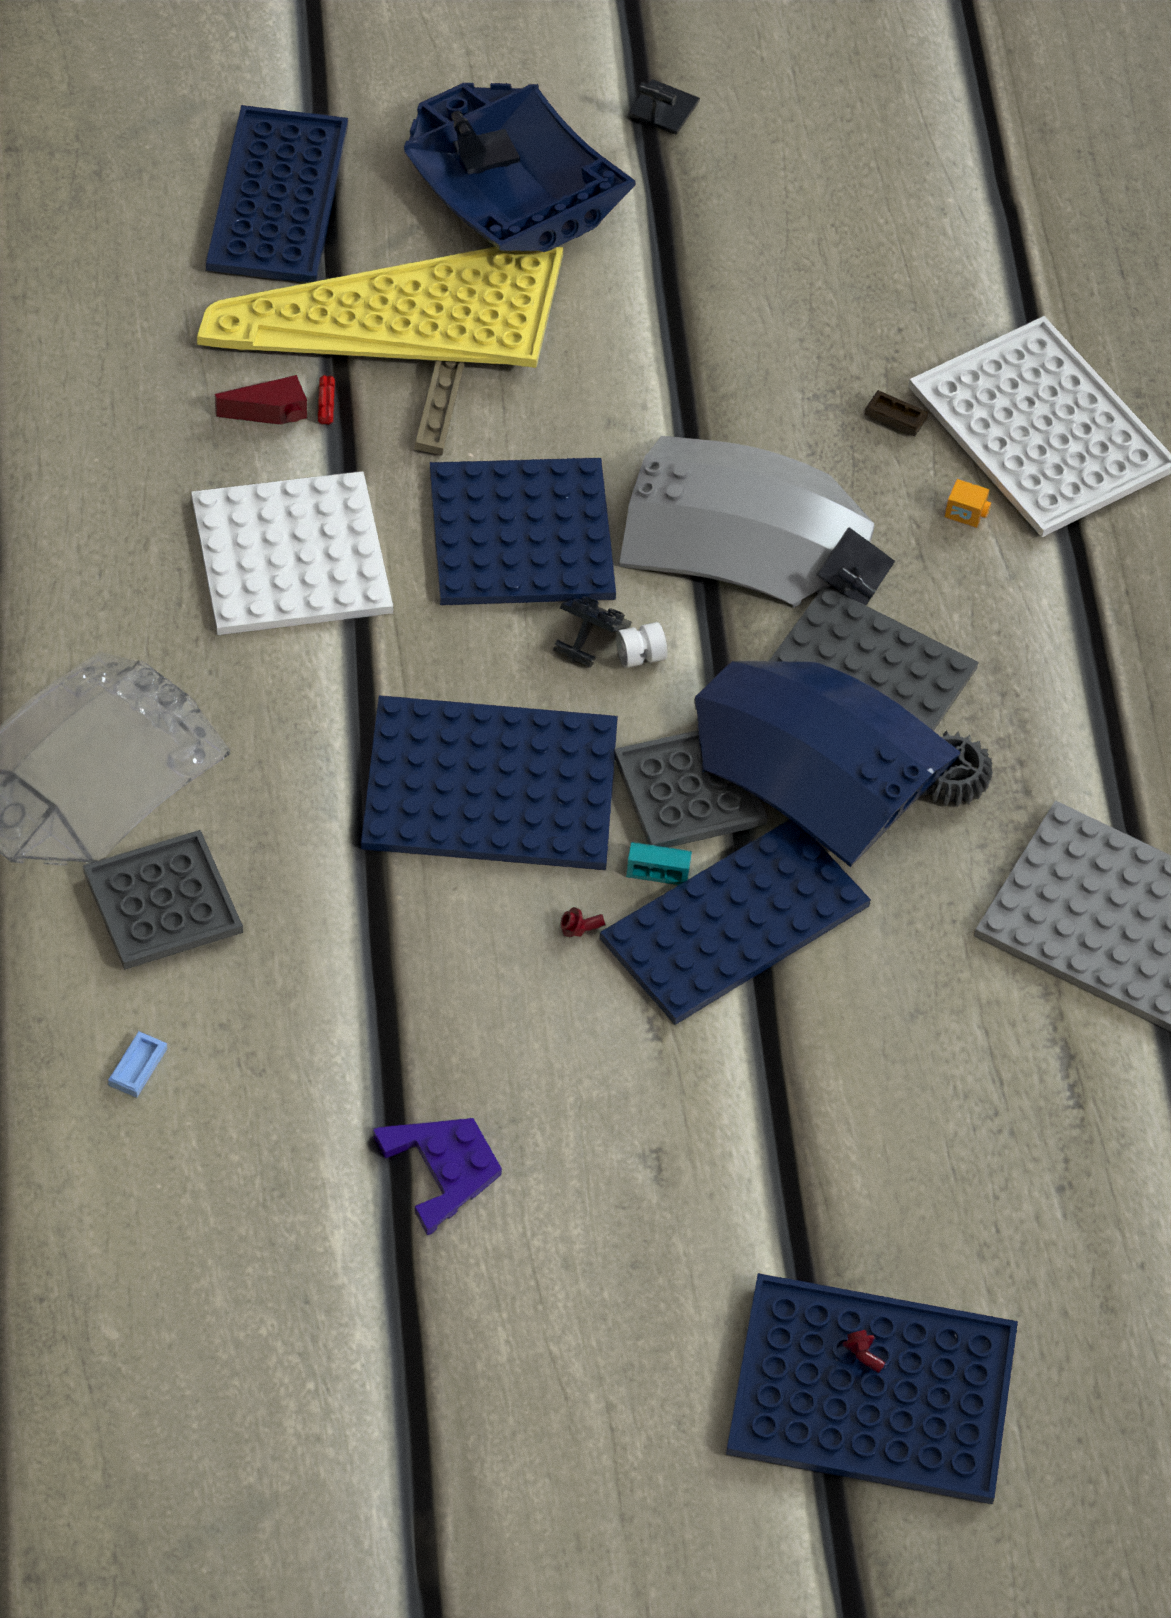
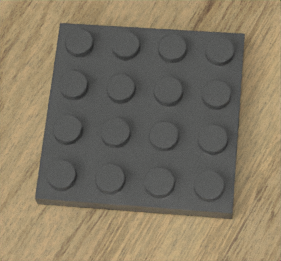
(679, 800)
(162, 899)

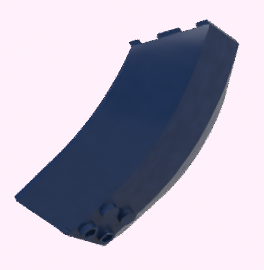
(533, 204)
(818, 749)

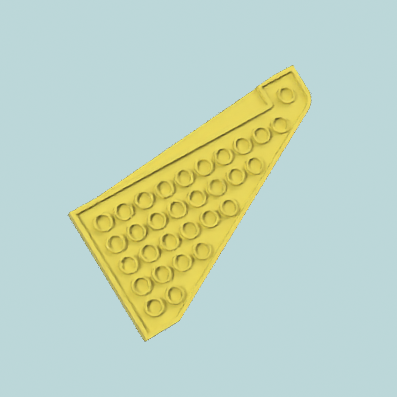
(443, 309)

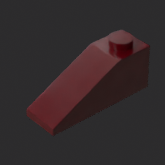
(266, 402)

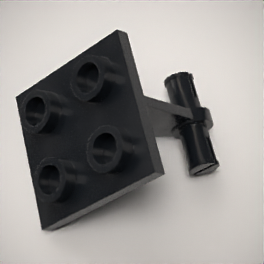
(663, 106)
(484, 150)
(856, 567)
(592, 614)

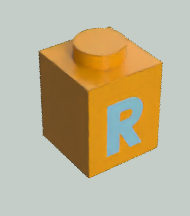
(968, 503)

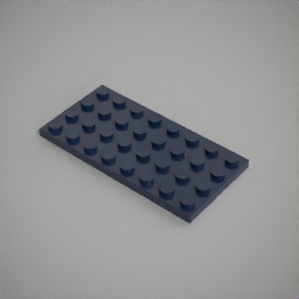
(277, 194)
(734, 920)

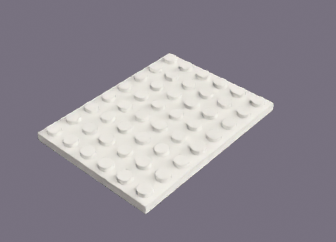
(1043, 425)

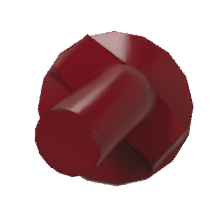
(574, 924)
(859, 1343)

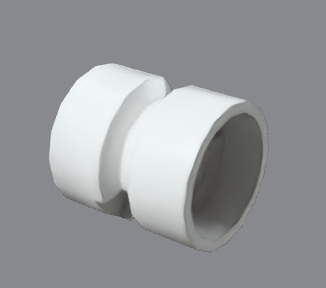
(639, 645)

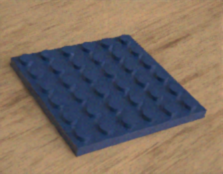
(521, 531)

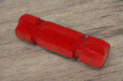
(326, 399)

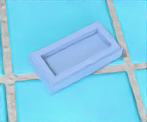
(137, 1064)

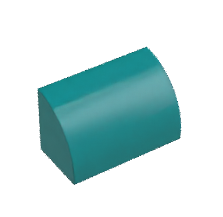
(658, 863)

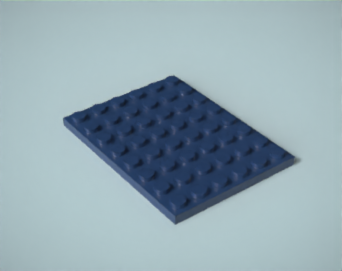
(490, 783)
(916, 1425)

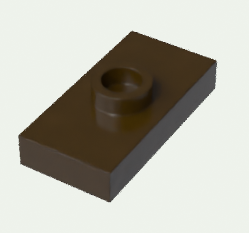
(896, 413)

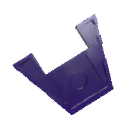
(455, 1157)

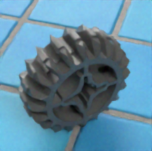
(966, 775)

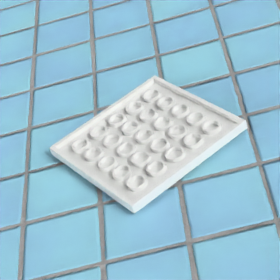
(291, 553)

